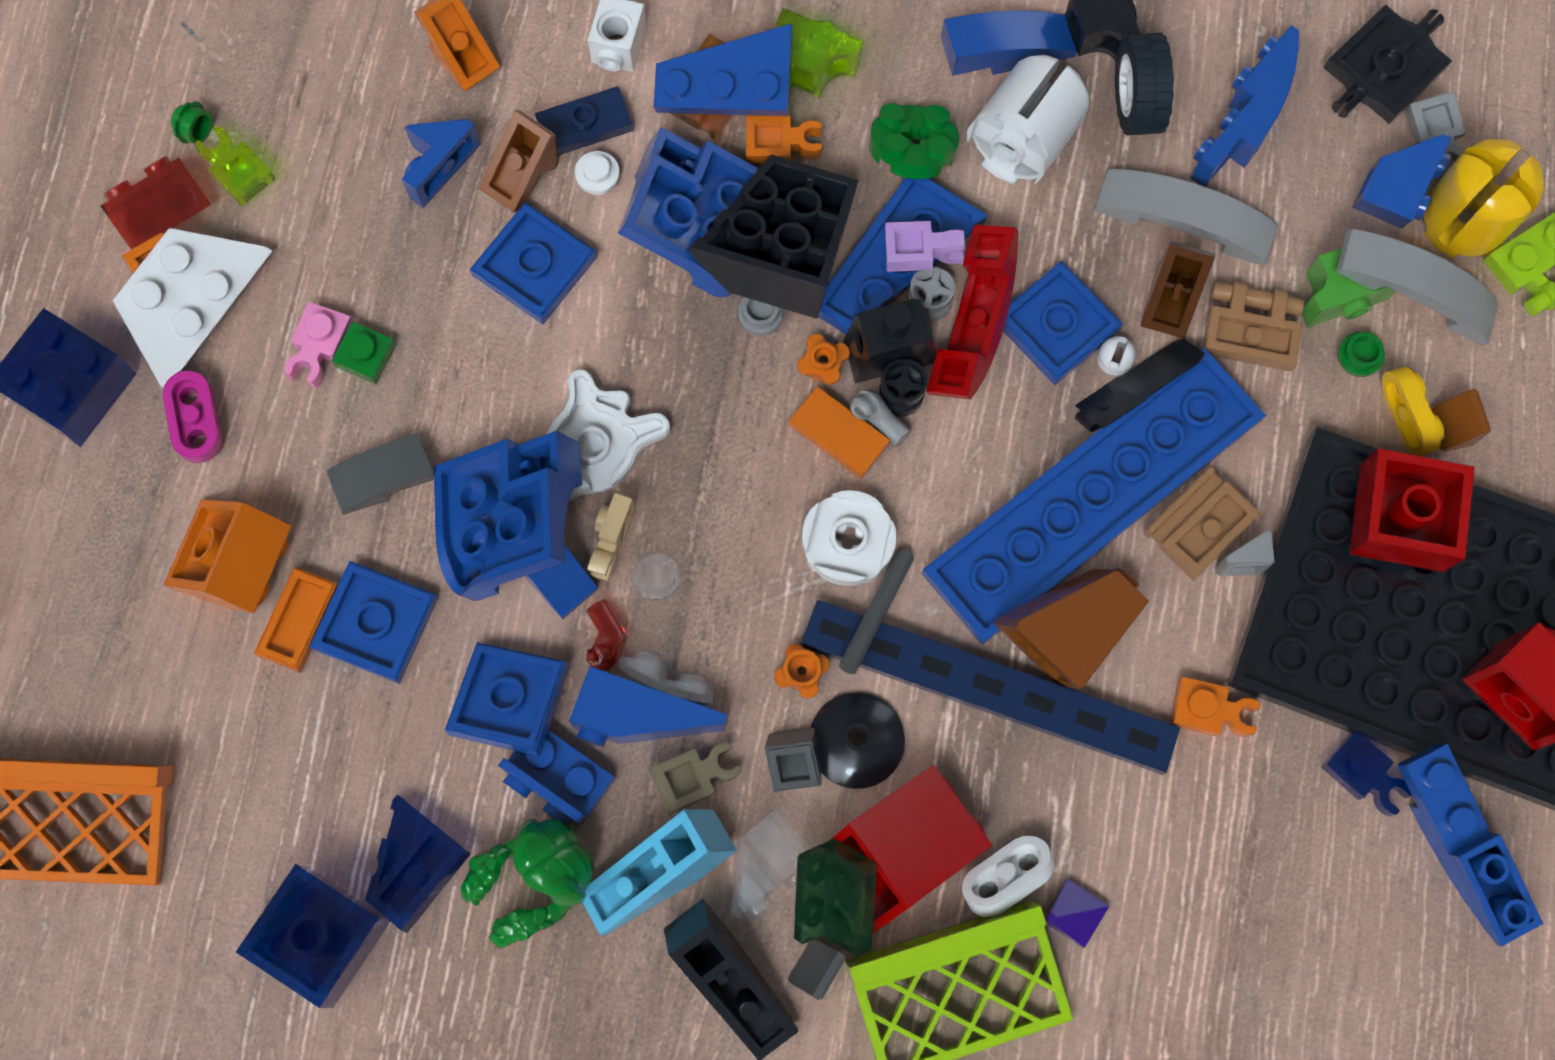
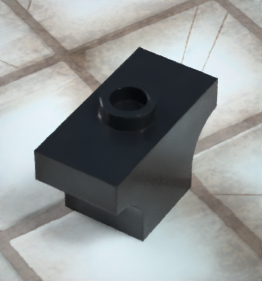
(1100, 24)

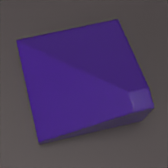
(1075, 913)

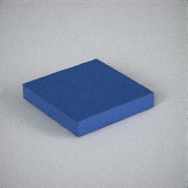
(533, 263)
(1059, 323)
(374, 622)
(507, 698)

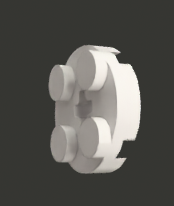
(862, 561)

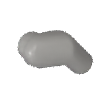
(871, 407)

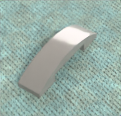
(1190, 209)
(1421, 276)

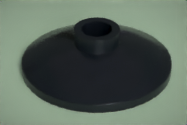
(863, 765)

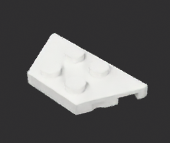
(184, 295)

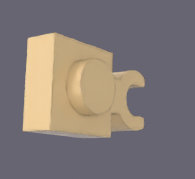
(612, 526)

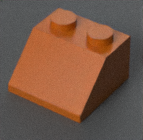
(228, 555)

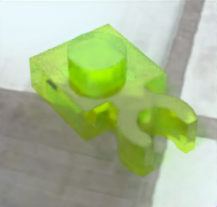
(236, 168)

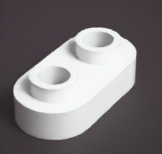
(1006, 875)

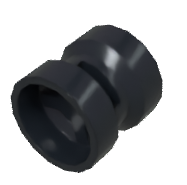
(905, 377)

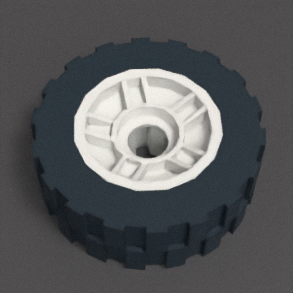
(1144, 83)

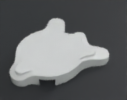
(606, 434)

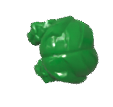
(548, 861)

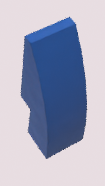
(1003, 39)

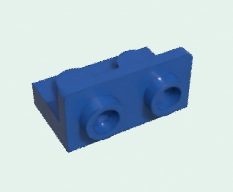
(560, 777)

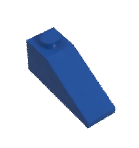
(632, 712)

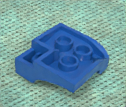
(679, 197)
(503, 511)

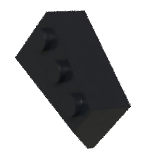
(780, 235)

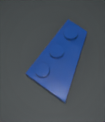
(729, 78)

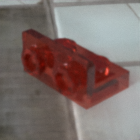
(155, 203)

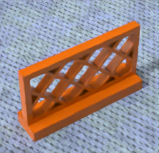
(84, 778)

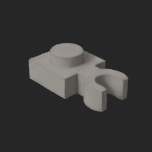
(1437, 117)

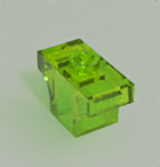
(819, 52)

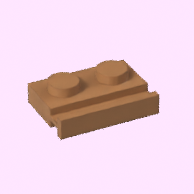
(1202, 523)

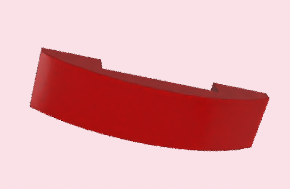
(981, 314)

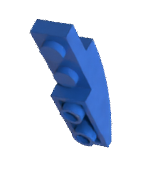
(1254, 107)
(1465, 846)

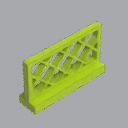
(958, 945)

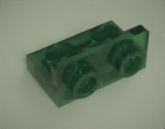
(835, 896)

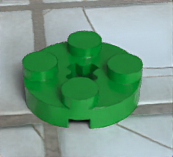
(899, 124)

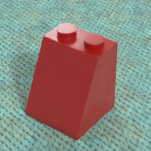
(917, 841)

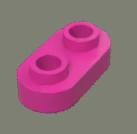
(194, 419)

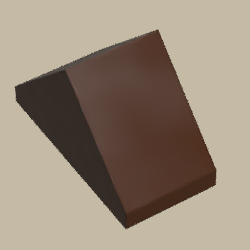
(1176, 289)

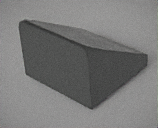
(793, 759)
(816, 969)

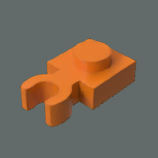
(775, 136)
(1205, 708)

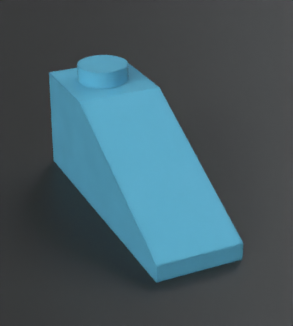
(658, 868)

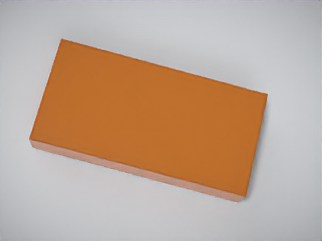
(838, 432)
(295, 620)

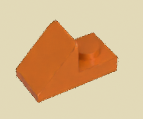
(457, 41)

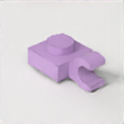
(913, 246)

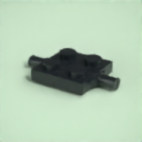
(1387, 63)

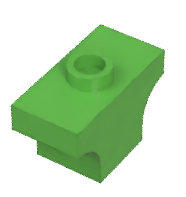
(1336, 294)

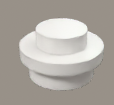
(597, 172)

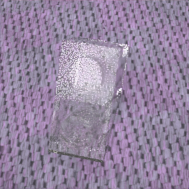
(763, 863)

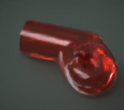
(610, 637)

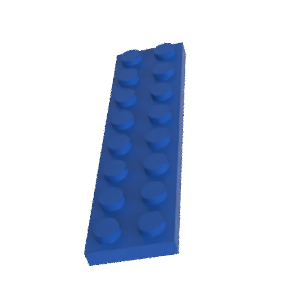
(1092, 496)

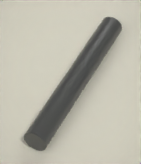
(876, 612)

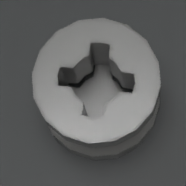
(933, 284)

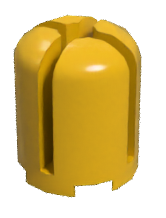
(1495, 208)

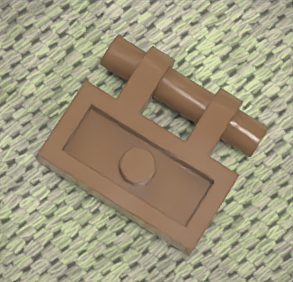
(1250, 336)

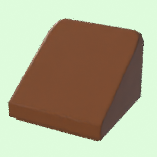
(1462, 420)

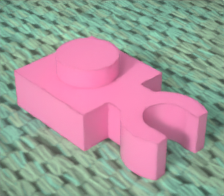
(317, 339)

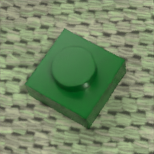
(364, 353)

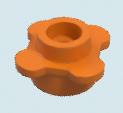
(823, 372)
(799, 657)

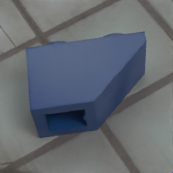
(1399, 182)

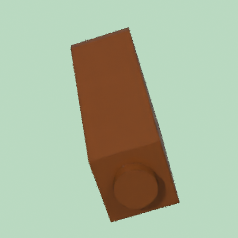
(1075, 624)

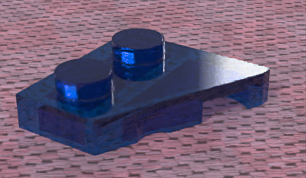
(412, 866)

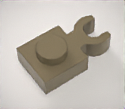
(687, 778)

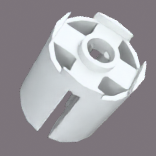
(1029, 119)

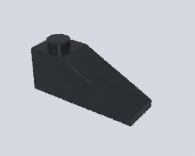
(728, 979)

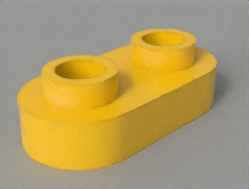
(1407, 402)

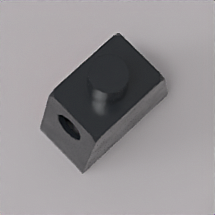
(889, 335)

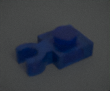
(1363, 769)

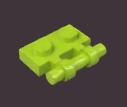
(1525, 262)

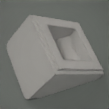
(1250, 558)

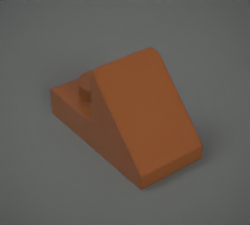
(519, 159)

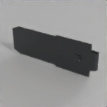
(1136, 385)

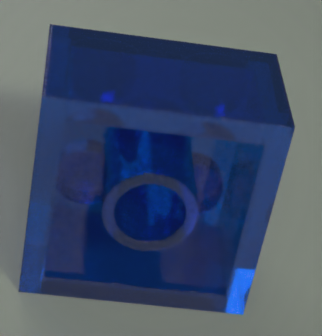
(63, 377)
(313, 937)

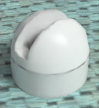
(1107, 351)

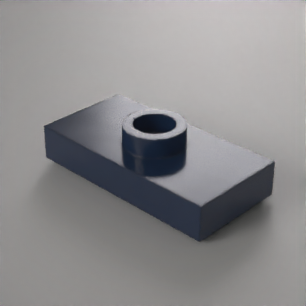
(587, 120)

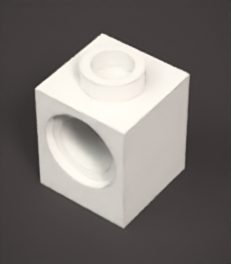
(617, 18)

